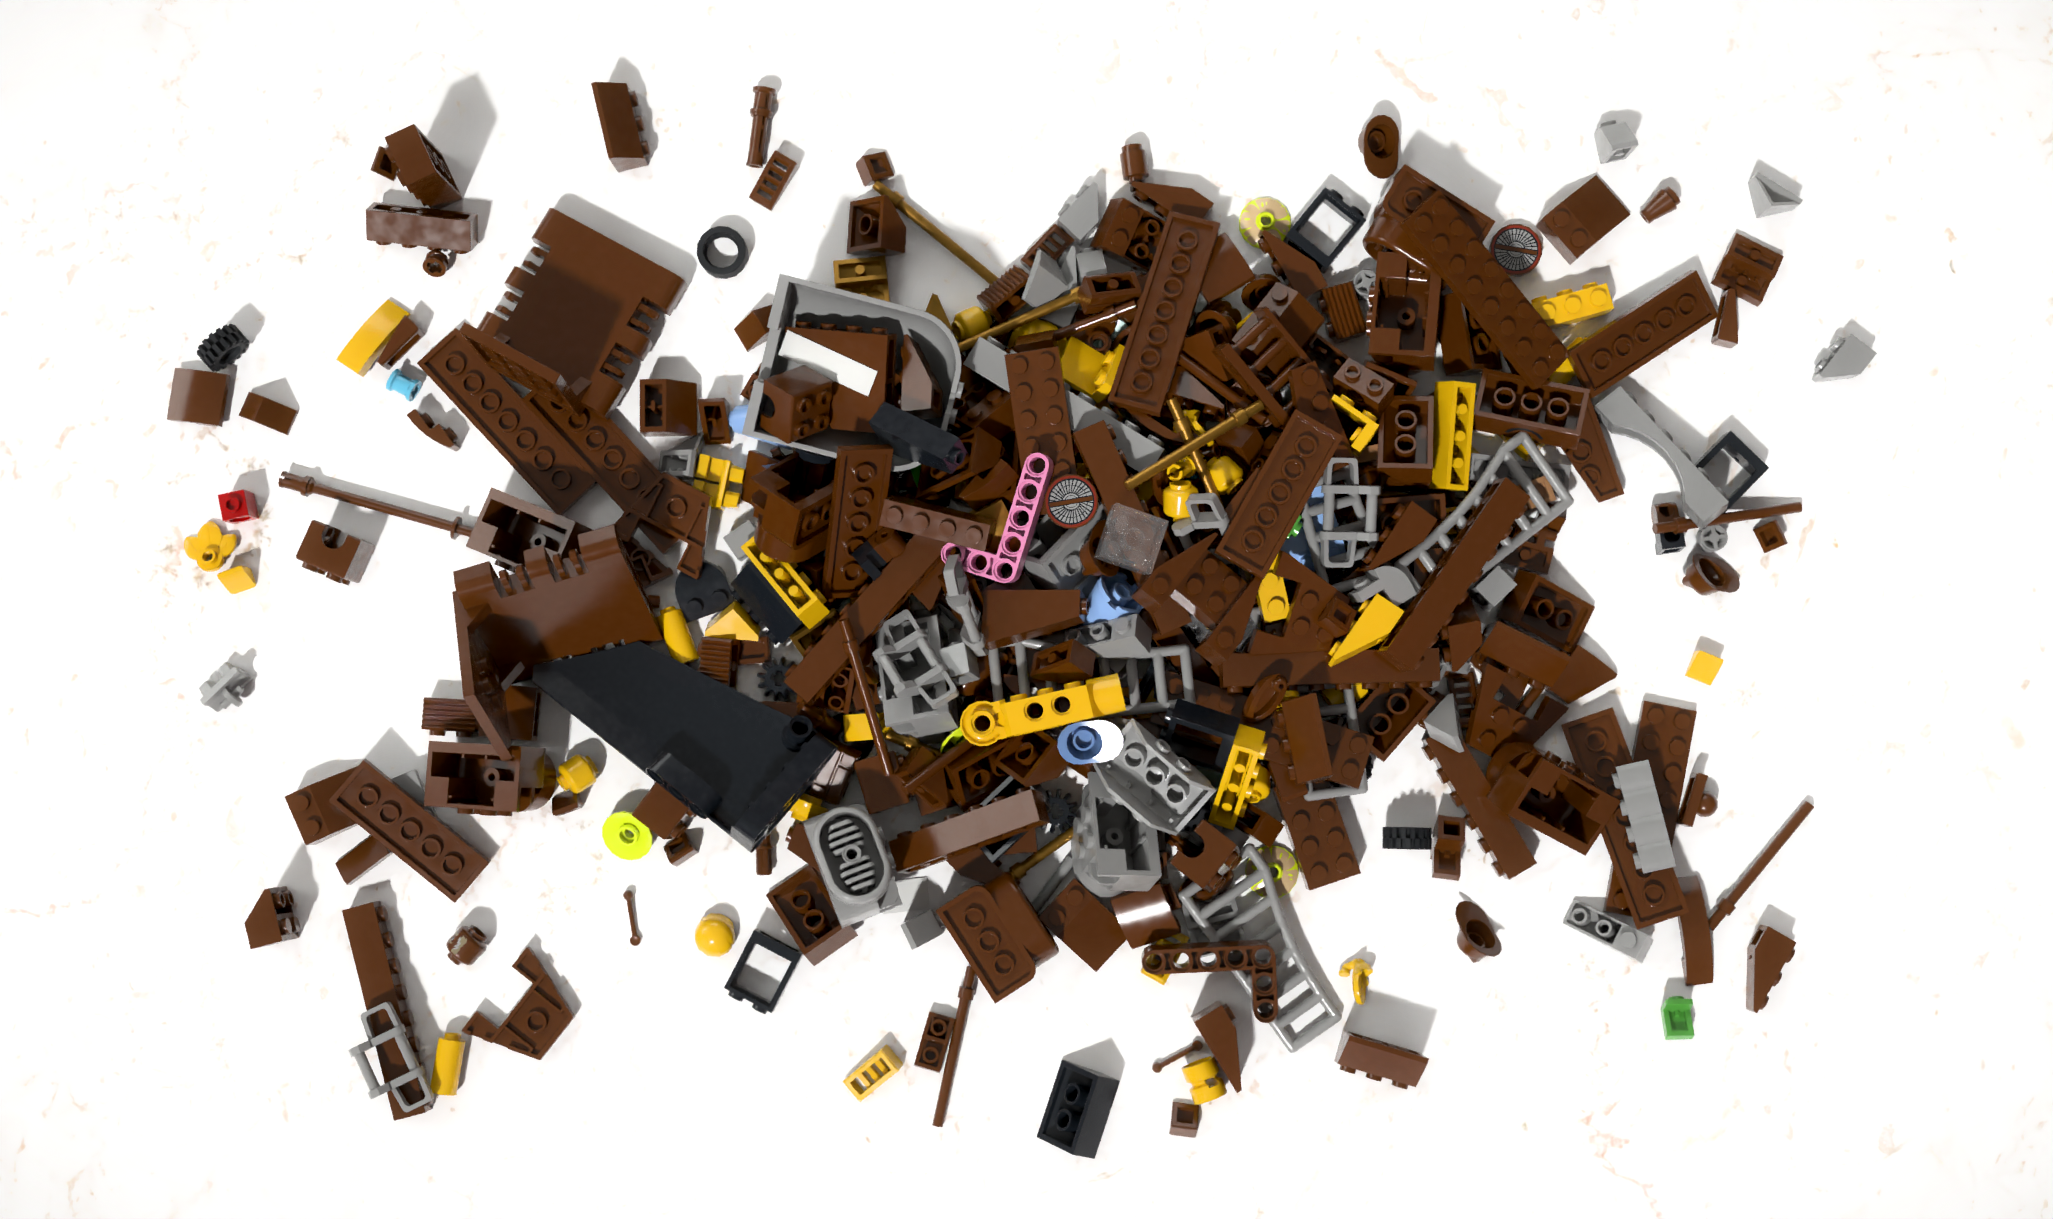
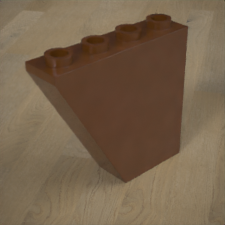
(874, 349)

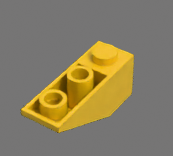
(1371, 628)

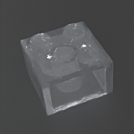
(1131, 539)

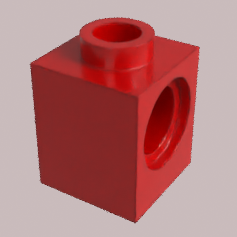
(238, 506)

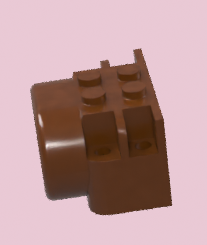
(1403, 195)
(1403, 315)
(793, 508)
(513, 525)
(481, 783)
(1549, 795)
(999, 934)

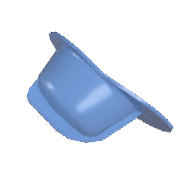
(1090, 742)

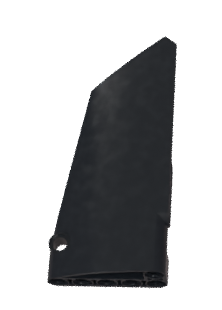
(692, 735)

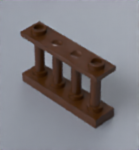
(1248, 375)

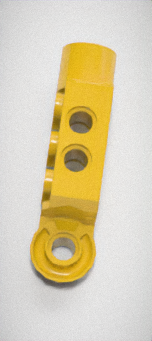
(1010, 719)

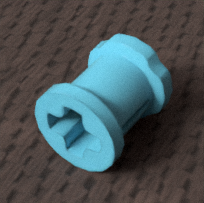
(403, 385)

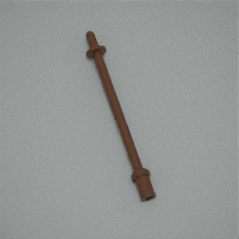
(308, 486)

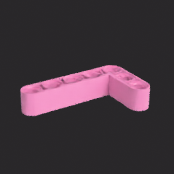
(1012, 527)

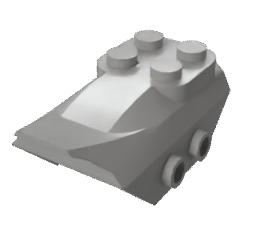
(1153, 780)

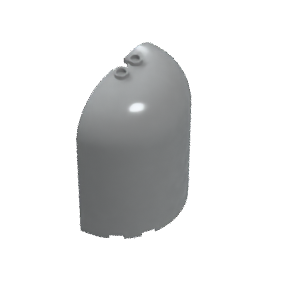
(818, 303)

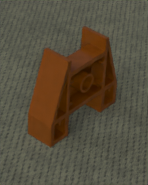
(1206, 591)

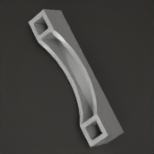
(1624, 417)

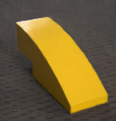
(372, 338)

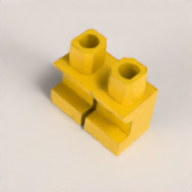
(721, 473)

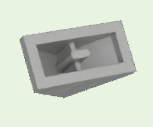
(1445, 725)

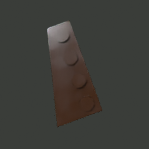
(1313, 400)
(1594, 460)

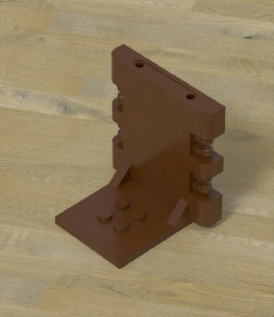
(575, 316)
(544, 616)

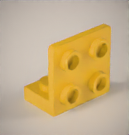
(1089, 369)
(1360, 437)

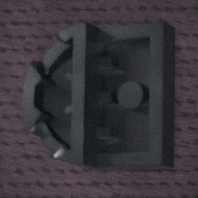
(704, 595)

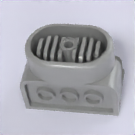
(1055, 557)
(913, 714)
(1112, 847)
(859, 885)

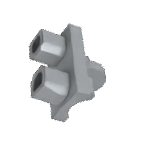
(226, 690)

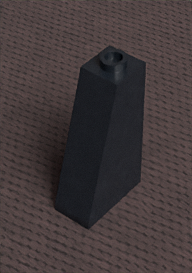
(917, 439)

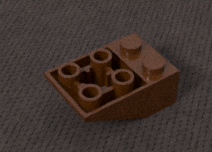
(1128, 234)

